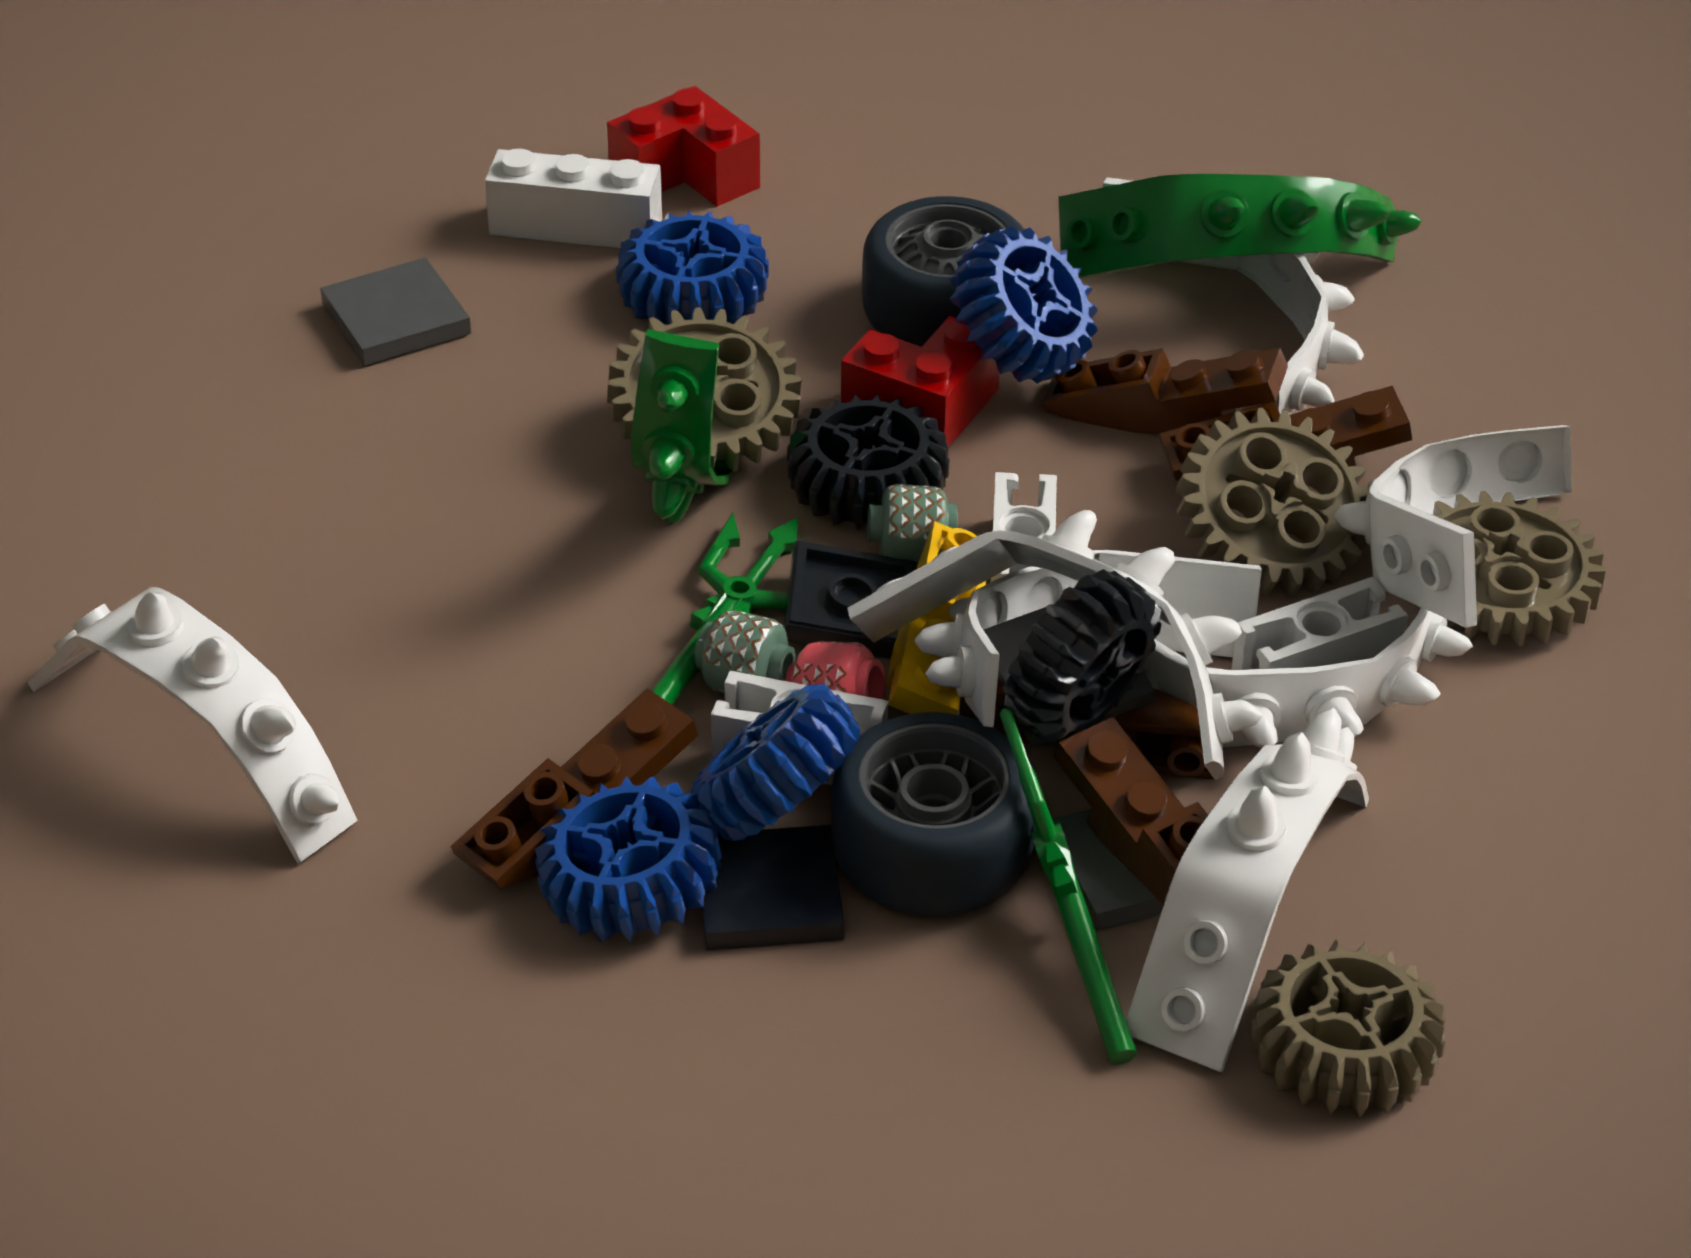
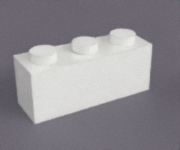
(570, 197)

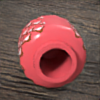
(841, 667)

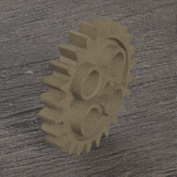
(753, 385)
(1272, 500)
(1527, 567)

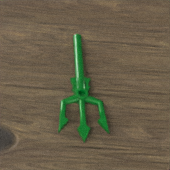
(733, 594)
(1059, 869)

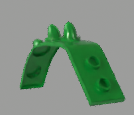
(1225, 217)
(676, 421)

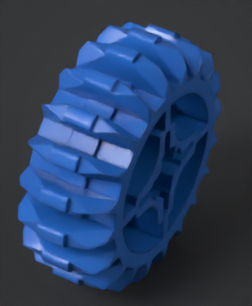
(692, 265)
(1024, 304)
(776, 761)
(628, 859)

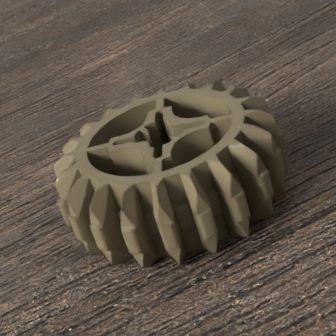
(1341, 1042)

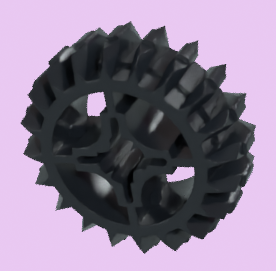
(857, 450)
(1082, 656)

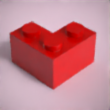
(692, 143)
(940, 376)

